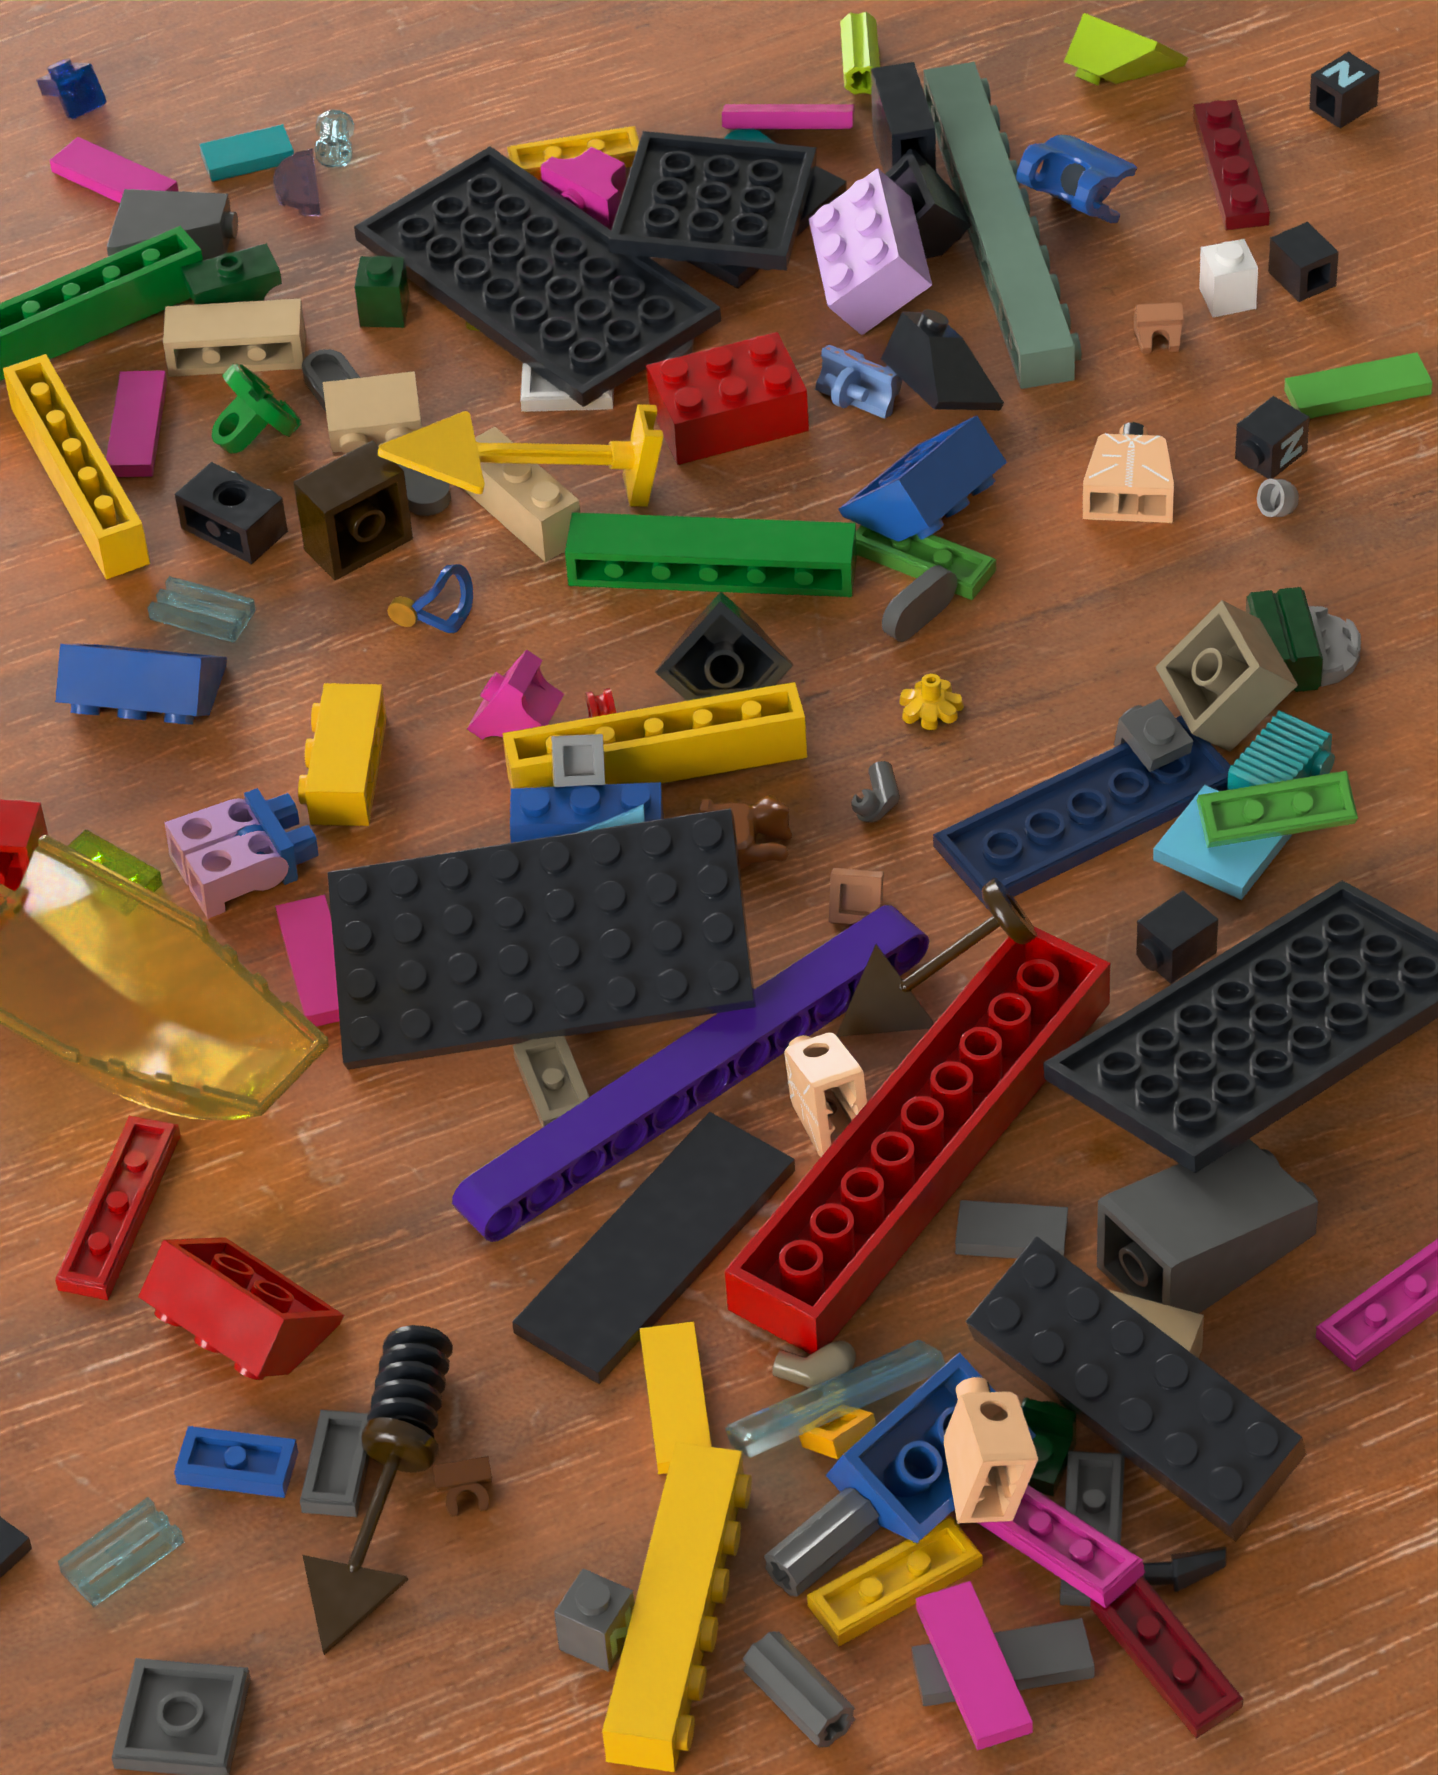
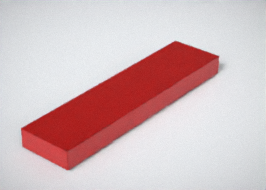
(118, 1208)

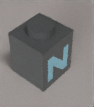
(594, 1619)

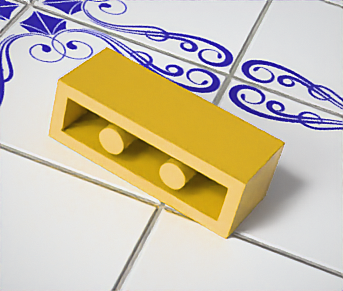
(343, 754)

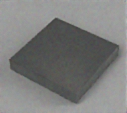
(181, 1718)

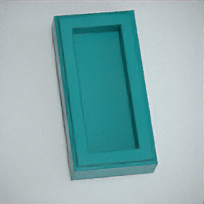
(246, 152)

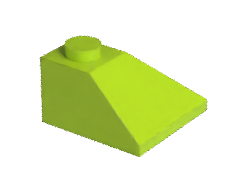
(1117, 53)

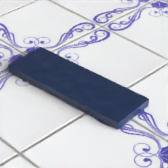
(1076, 816)

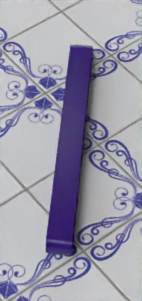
(681, 1078)

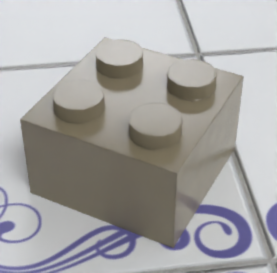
(1226, 676)

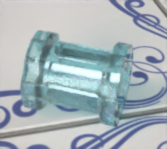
(334, 132)

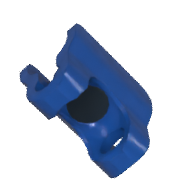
(1075, 174)

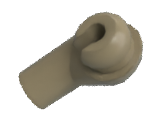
(818, 1367)

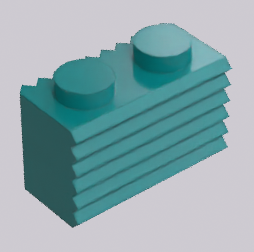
(1282, 753)

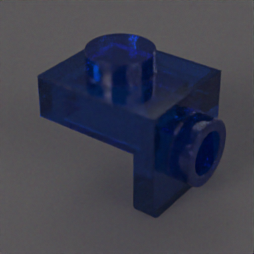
(74, 85)

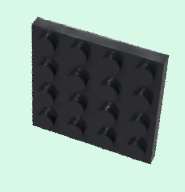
(713, 200)

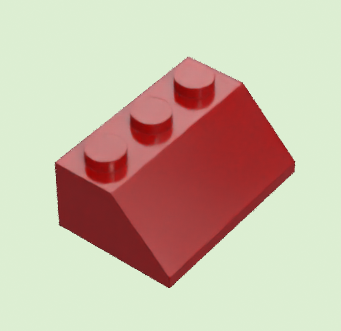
(237, 1305)

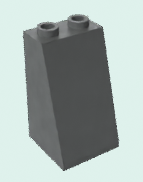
(1203, 1233)

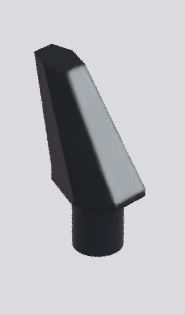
(1186, 1568)

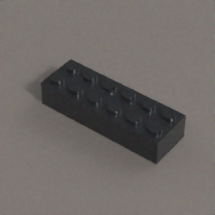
(1137, 1388)

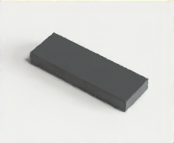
(1095, 1497)
(1034, 1656)

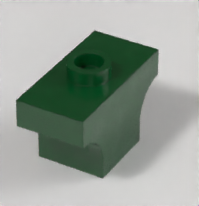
(233, 276)

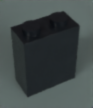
(901, 115)

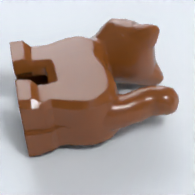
(764, 817)

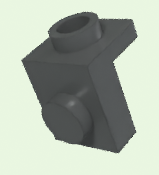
(1153, 734)

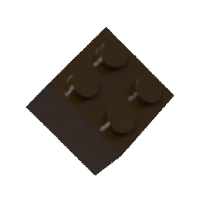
(353, 510)

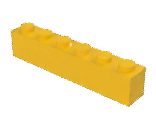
(76, 466)
(674, 739)
(675, 1608)

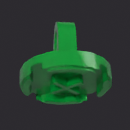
(250, 411)

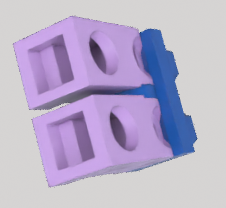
(239, 848)

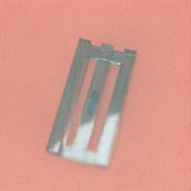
(205, 604)
(115, 1546)

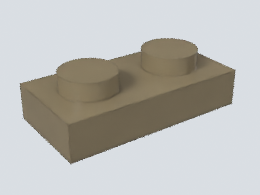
(550, 1076)

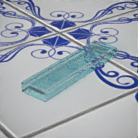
(834, 1398)

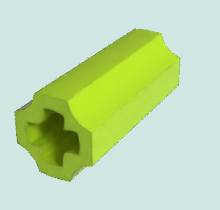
(859, 51)

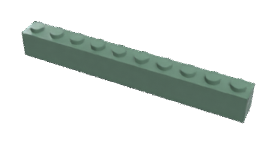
(1001, 229)

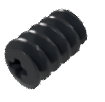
(412, 1376)

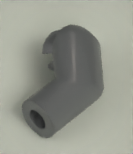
(882, 798)

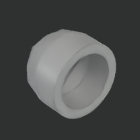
(1277, 498)

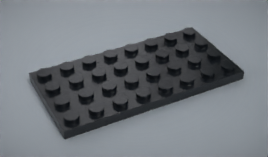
(537, 276)
(540, 939)
(1259, 1027)

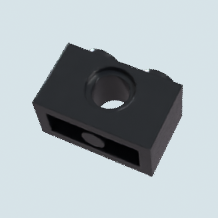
(231, 512)

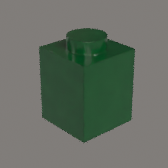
(382, 291)

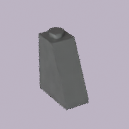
(152, 212)

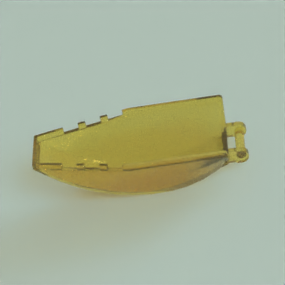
(142, 994)

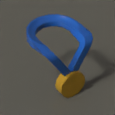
(406, 611)

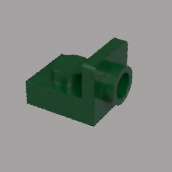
(1054, 1438)

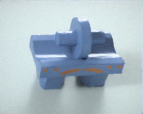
(857, 381)

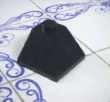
(936, 206)
(939, 364)

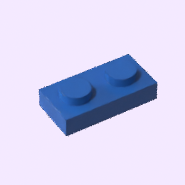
(236, 1461)

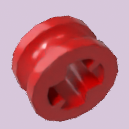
(600, 704)

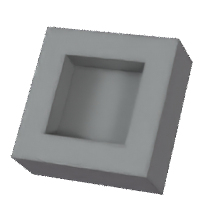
(578, 760)

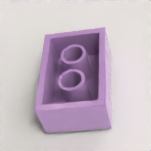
(869, 252)

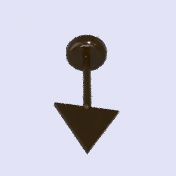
(885, 1000)
(349, 1592)

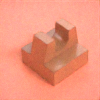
(1158, 319)
(854, 894)

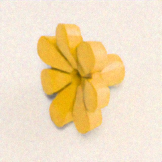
(930, 700)

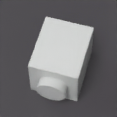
(1228, 278)

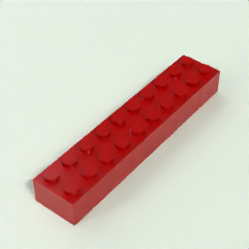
(916, 1141)

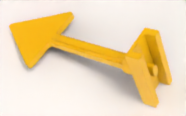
(454, 456)

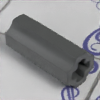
(821, 1541)
(799, 1689)

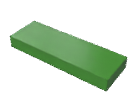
(1359, 385)
(917, 556)
(1276, 809)

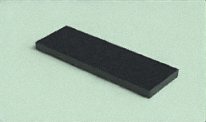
(653, 1247)

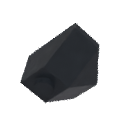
(722, 654)

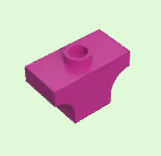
(589, 182)
(516, 700)

